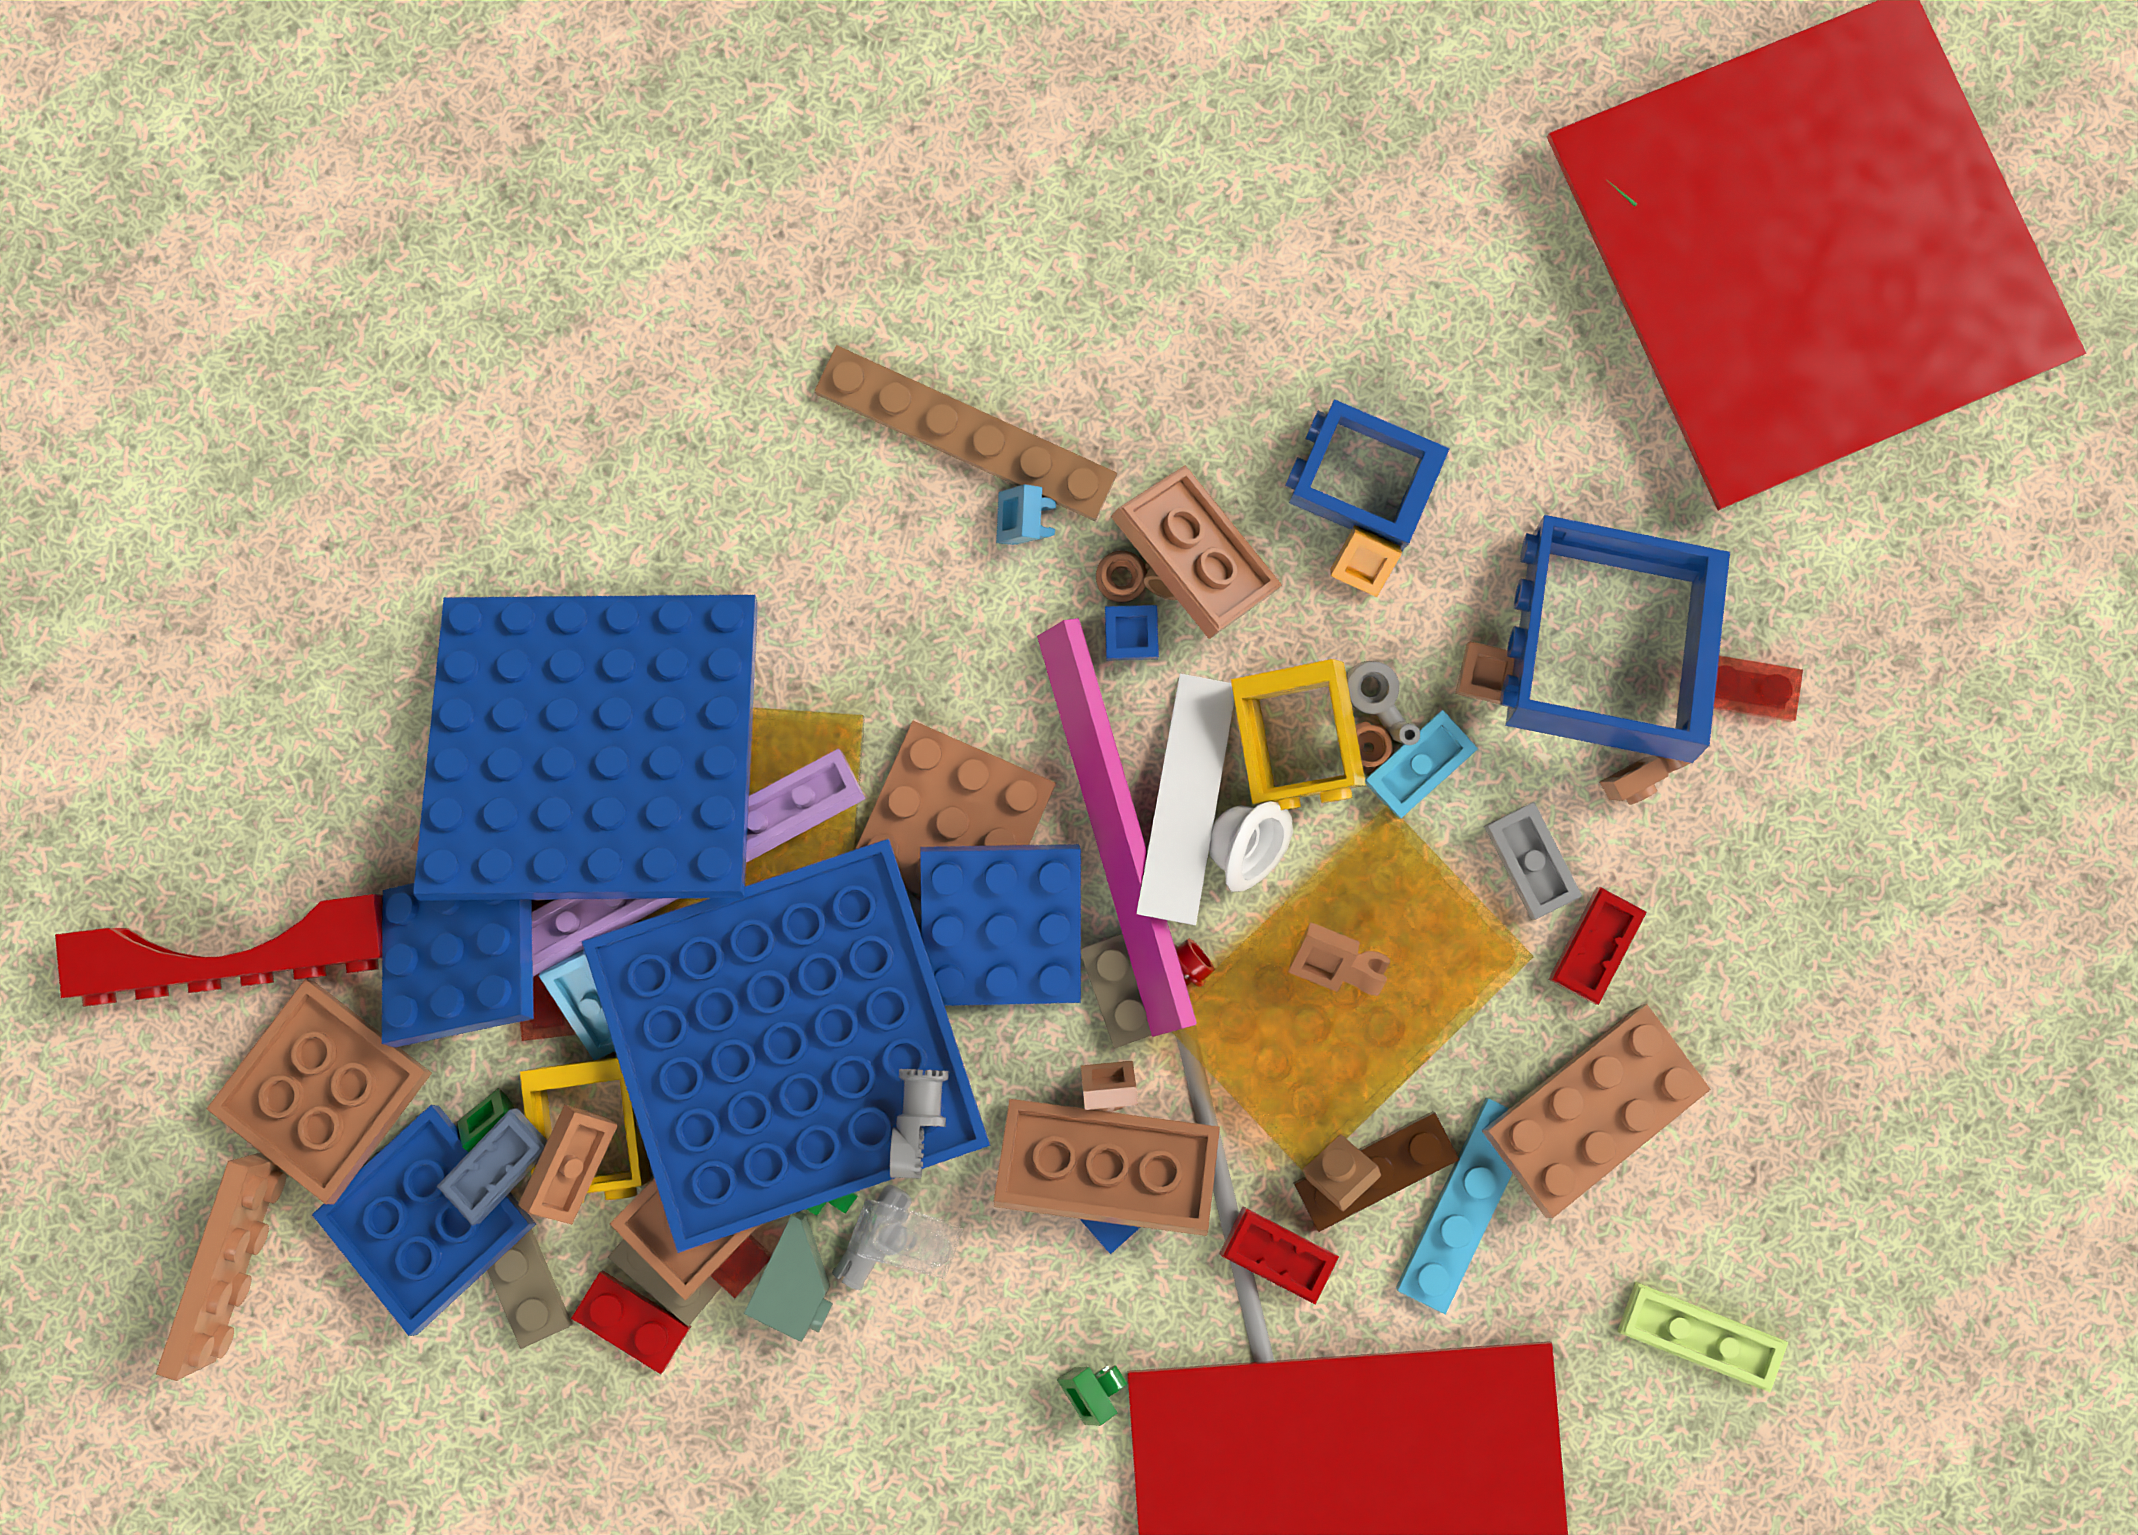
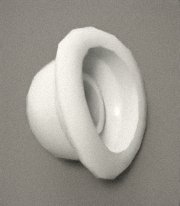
(1250, 842)

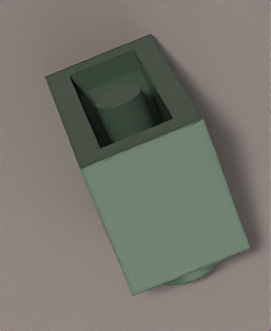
(793, 1284)

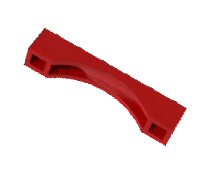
(119, 960)

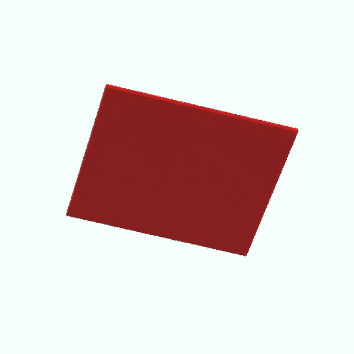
(1815, 247)
(1352, 1445)

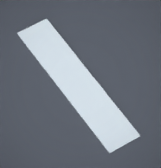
(1187, 800)

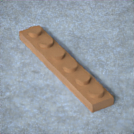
(965, 432)

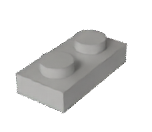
(1533, 861)

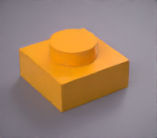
(1365, 561)

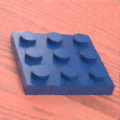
(1003, 923)
(453, 966)
(408, 1234)

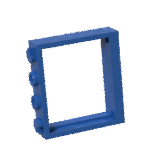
(1638, 552)

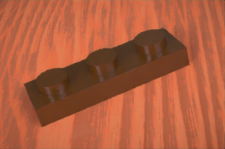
(1402, 1160)

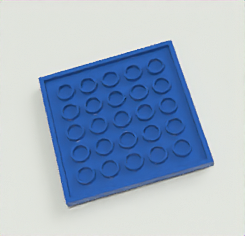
(589, 748)
(775, 1042)

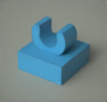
(1021, 515)

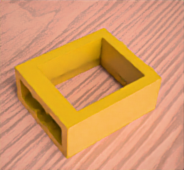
(1315, 675)
(536, 1109)

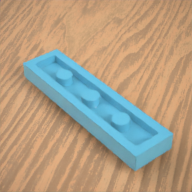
(1458, 1218)

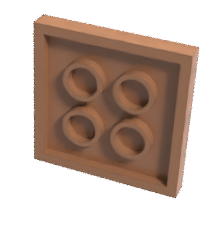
(952, 797)
(318, 1091)

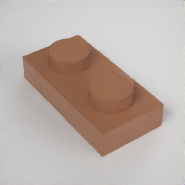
(567, 1165)

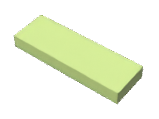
(1702, 1336)

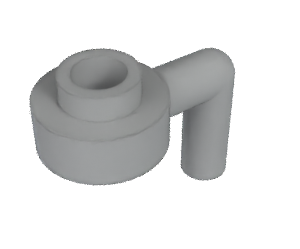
(1383, 701)

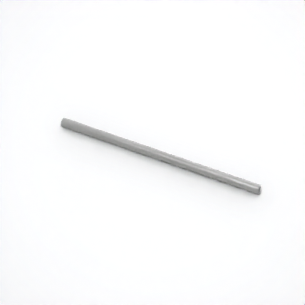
(1228, 1210)

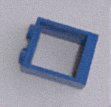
(1430, 462)

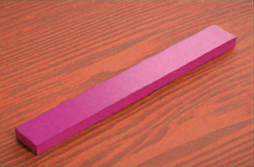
(1114, 825)

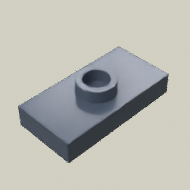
(494, 1166)

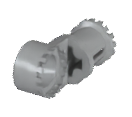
(920, 1109)

